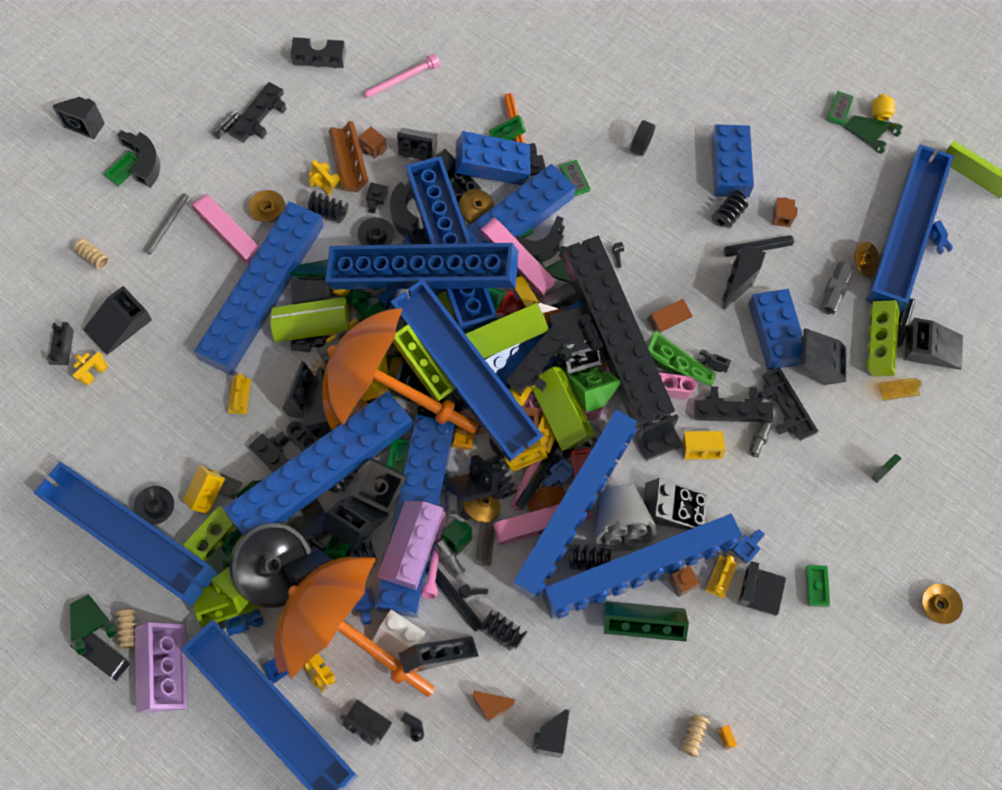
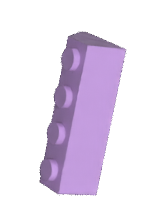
(411, 543)
(160, 668)

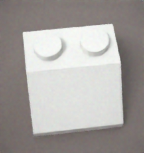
(398, 634)

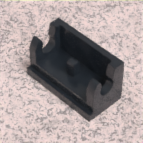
(61, 344)

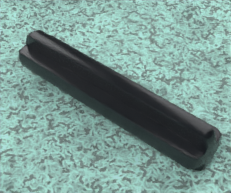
(904, 320)

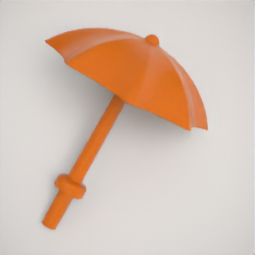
(356, 363)
(319, 610)

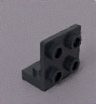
(309, 290)
(659, 437)
(477, 484)
(761, 590)
(367, 722)

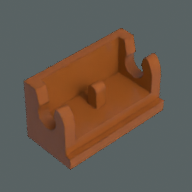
(669, 316)

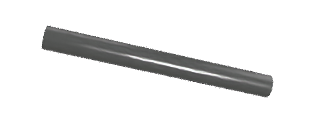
(166, 224)

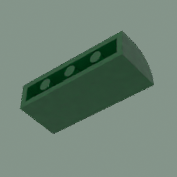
(645, 621)

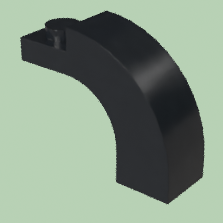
(148, 166)
(398, 207)
(548, 246)

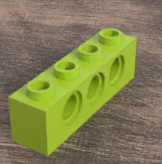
(886, 364)
(204, 534)

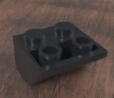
(416, 144)

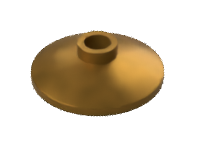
(264, 200)
(467, 204)
(866, 258)
(483, 512)
(949, 598)

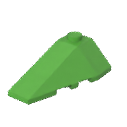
(673, 359)
(592, 387)

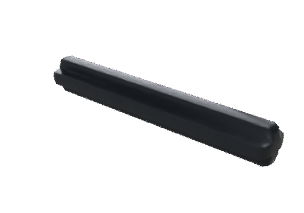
(762, 245)
(535, 481)
(456, 599)

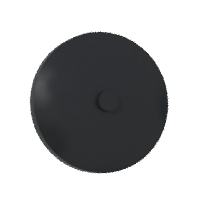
(260, 562)

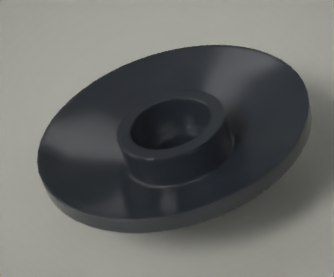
(373, 227)
(148, 498)

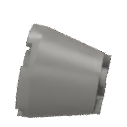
(622, 518)

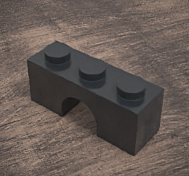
(331, 56)

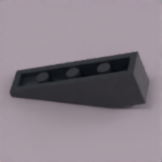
(437, 654)

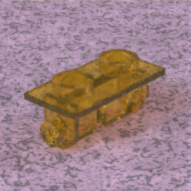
(900, 388)

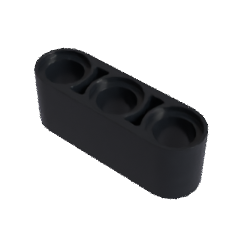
(303, 438)
(104, 657)

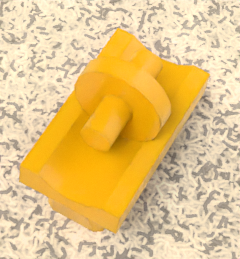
(320, 177)
(83, 373)

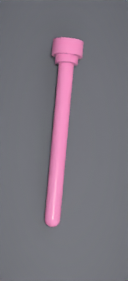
(431, 62)
(430, 589)

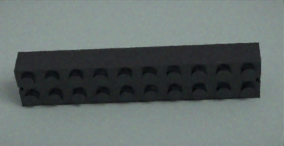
(622, 339)

